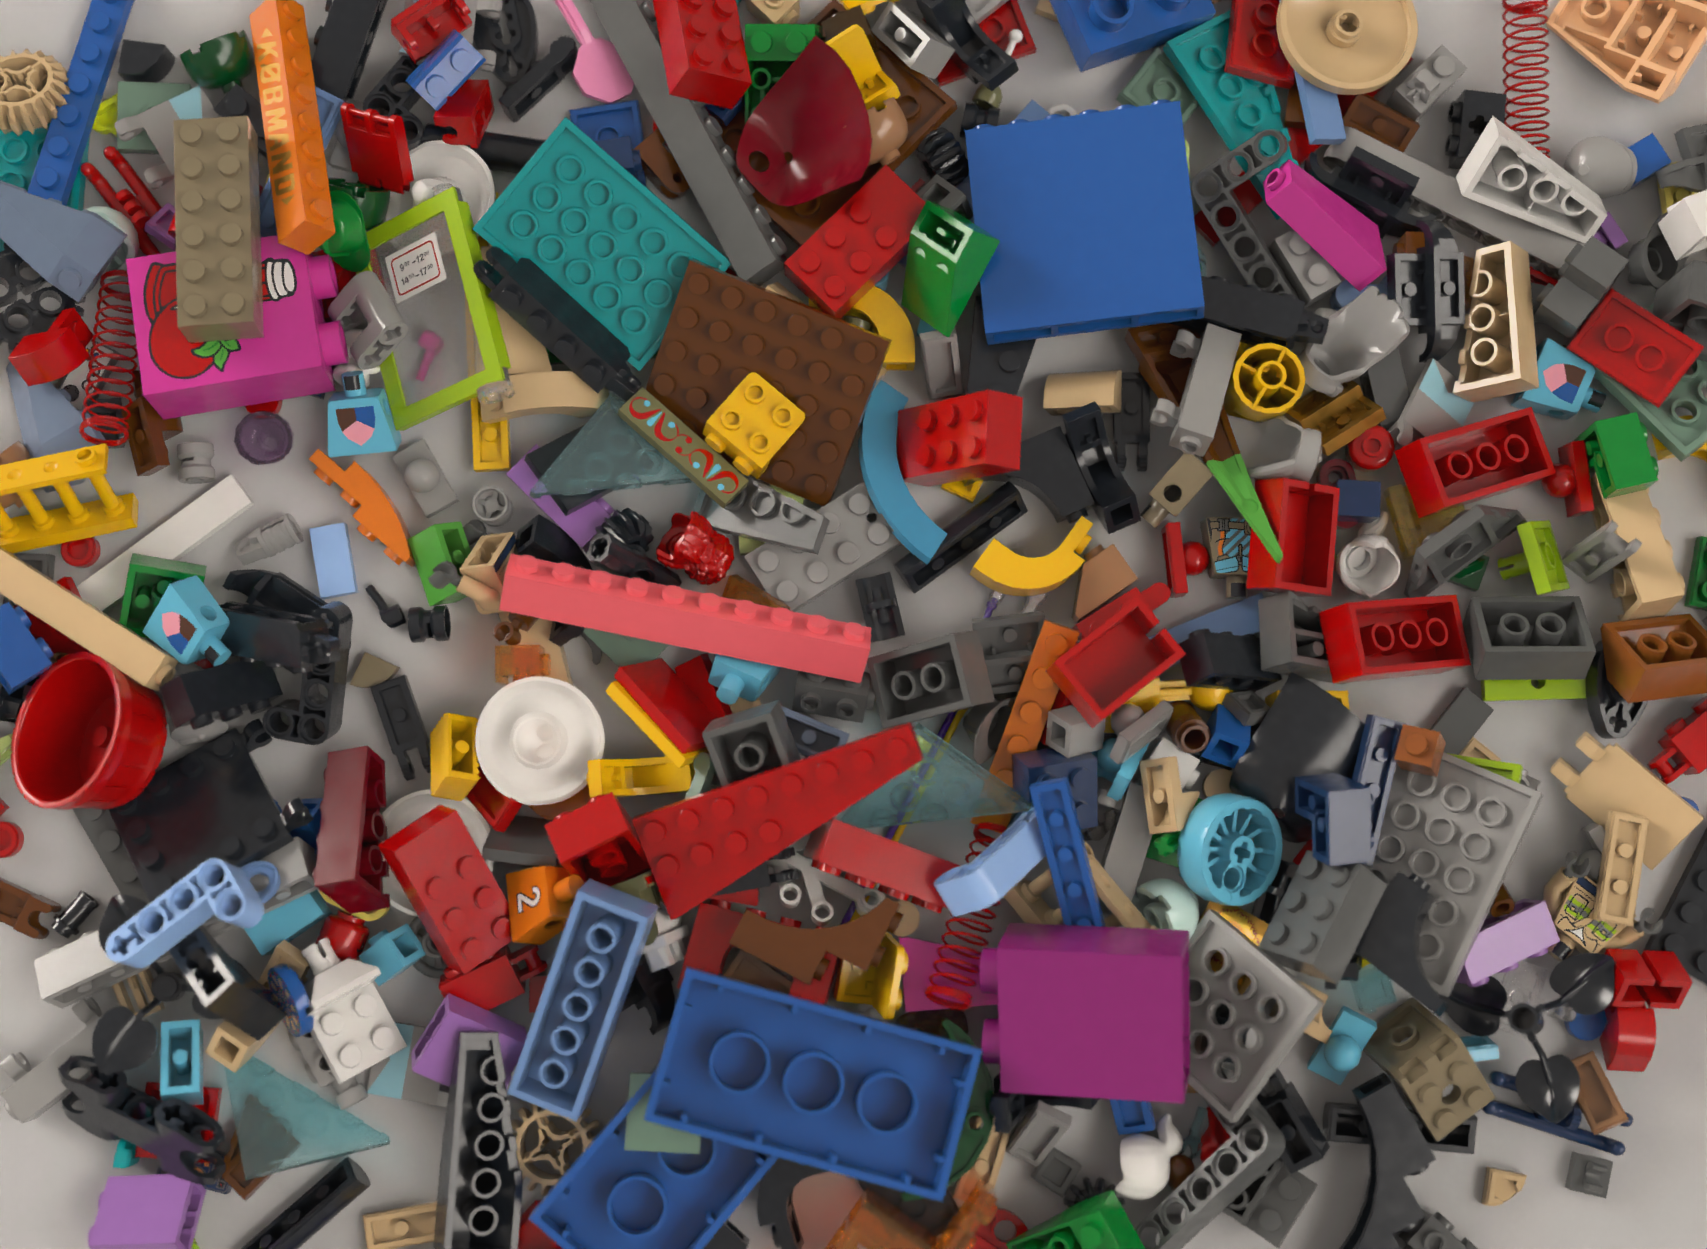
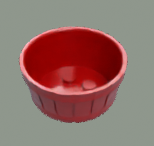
(86, 736)

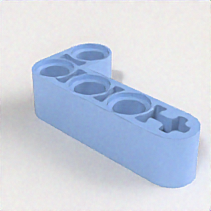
(995, 869)
(142, 940)

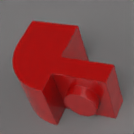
(55, 352)
(1628, 1038)

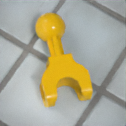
(1173, 691)

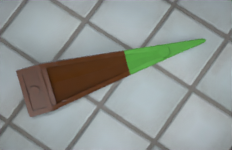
(1167, 379)

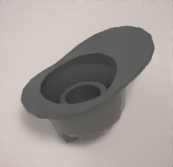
(1652, 260)
(985, 727)

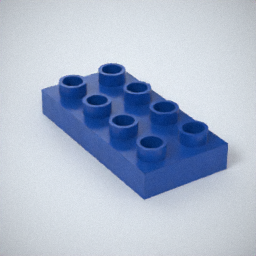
(813, 1084)
(647, 1196)

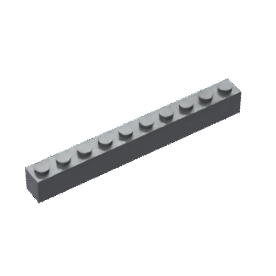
(695, 144)

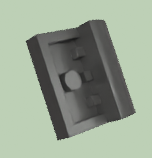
(1272, 1202)

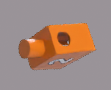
(540, 902)

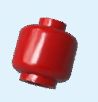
(1371, 449)
(346, 934)

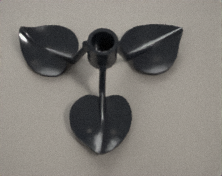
(120, 1037)
(1543, 1084)

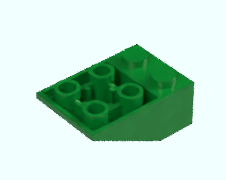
(770, 53)
(944, 265)
(1086, 1225)

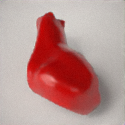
(1213, 1137)

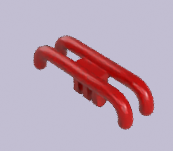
(136, 208)

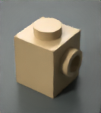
(774, 11)

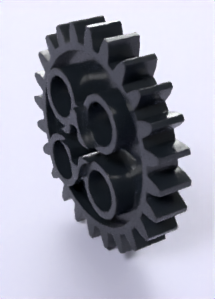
(38, 318)

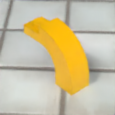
(890, 322)
(1025, 576)
(638, 777)

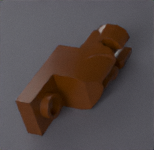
(148, 433)

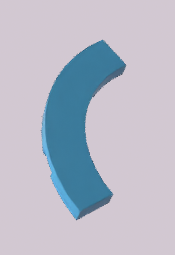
(884, 478)

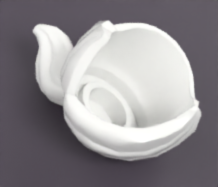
(1369, 561)
(1147, 1160)

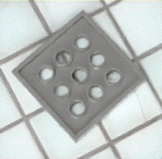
(1274, 1036)

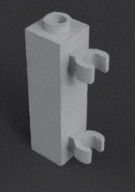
(1204, 391)
(1127, 839)
(41, 1087)

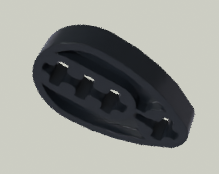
(522, 45)
(1606, 702)

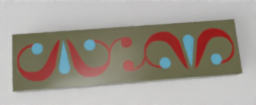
(682, 447)

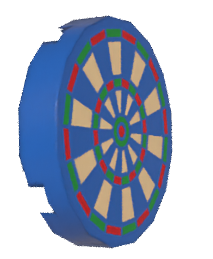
(292, 997)

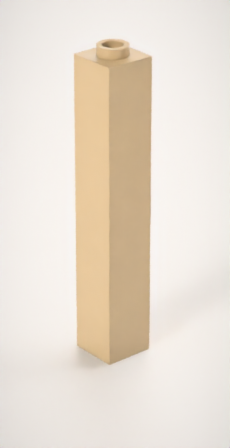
(84, 623)

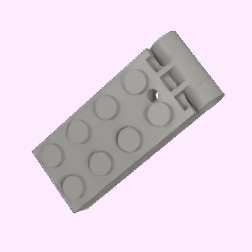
(846, 549)

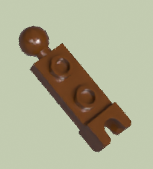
(22, 909)

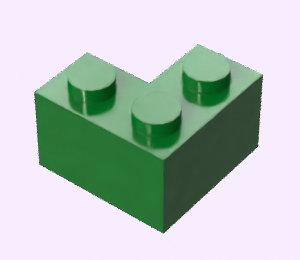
(1620, 455)
(147, 583)

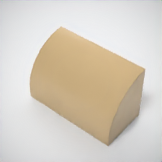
(1073, 390)

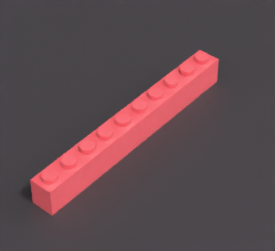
(685, 618)

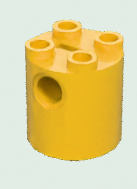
(1264, 383)

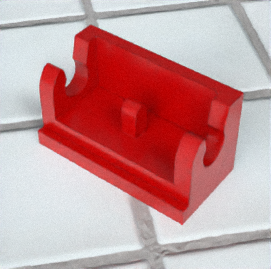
(427, 24)
(467, 112)

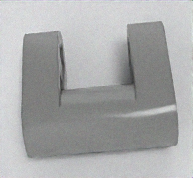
(368, 299)

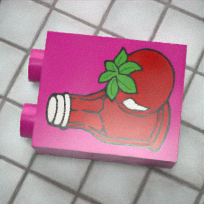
(228, 374)

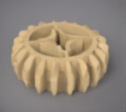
(30, 91)
(547, 1128)

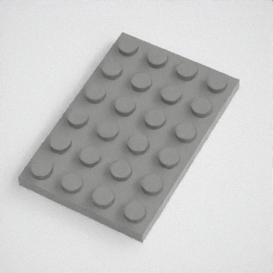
(1459, 840)

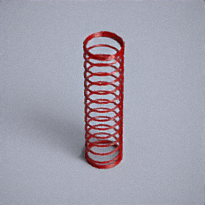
(1524, 8)
(105, 420)
(949, 991)

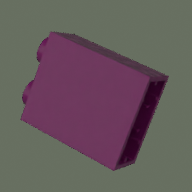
(1089, 1011)

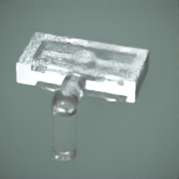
(1526, 986)

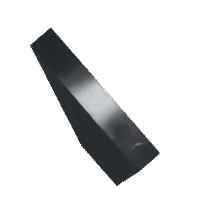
(479, 1159)

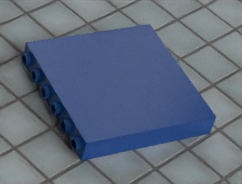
(1086, 222)

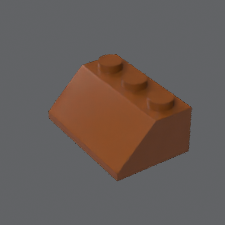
(1656, 657)

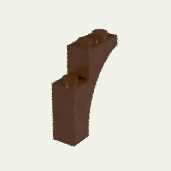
(804, 951)

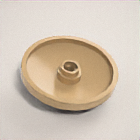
(1347, 43)

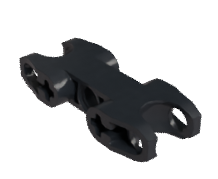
(162, 1128)

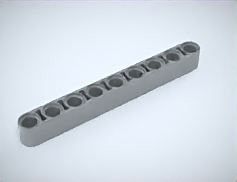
(1442, 196)

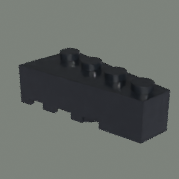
(995, 365)

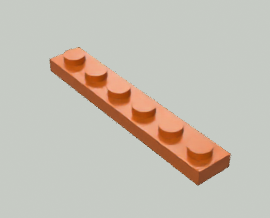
(1030, 707)

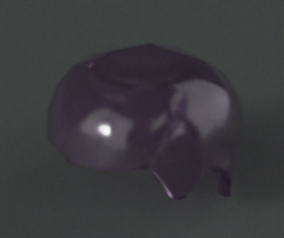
(264, 437)

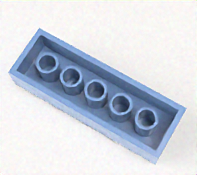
(582, 999)

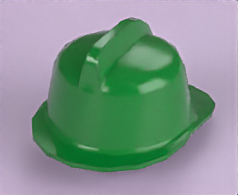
(350, 243)

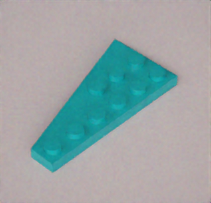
(1231, 102)

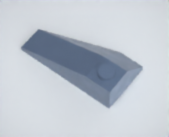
(58, 241)
(48, 419)

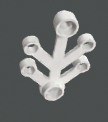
(812, 878)

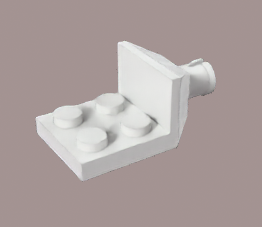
(348, 1013)

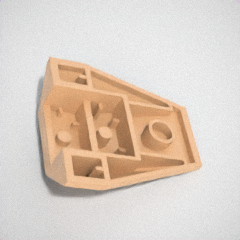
(1635, 42)

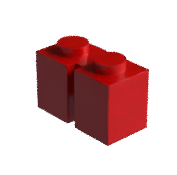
(1656, 975)

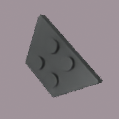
(1458, 545)

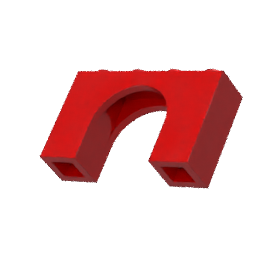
(711, 946)

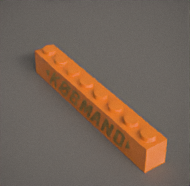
(291, 126)

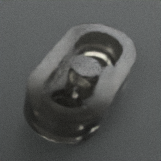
(930, 1020)

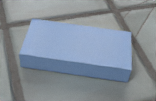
(333, 560)

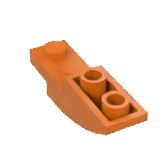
(377, 511)

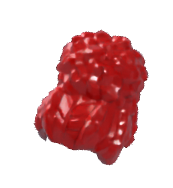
(696, 548)

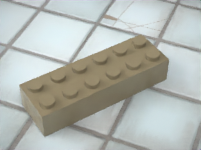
(217, 229)

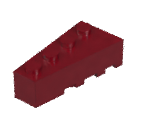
(351, 829)

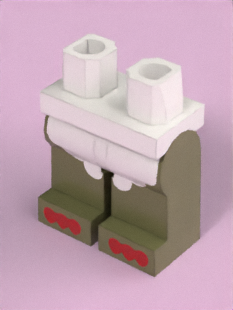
(664, 941)

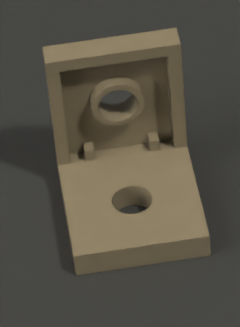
(1427, 1065)

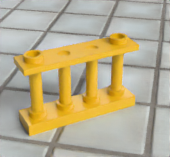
(75, 519)

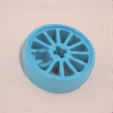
(1221, 844)

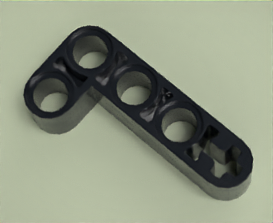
(396, 102)
(312, 702)

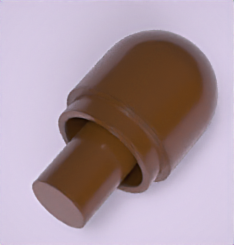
(1180, 1169)

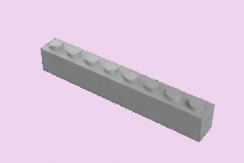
(84, 968)

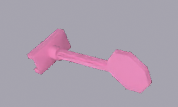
(597, 64)

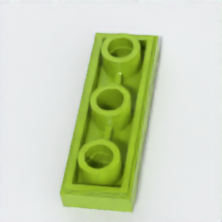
(1523, 690)

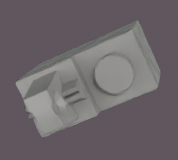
(1427, 84)

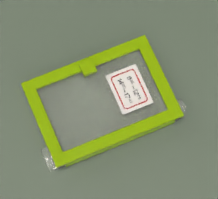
(452, 323)

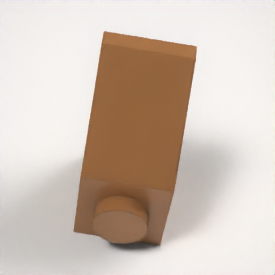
(1100, 580)

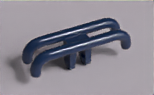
(1565, 1129)

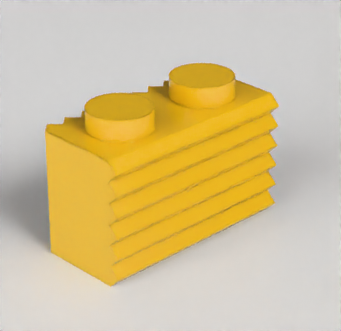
(453, 757)

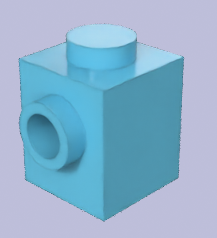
(393, 952)

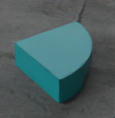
(125, 1155)

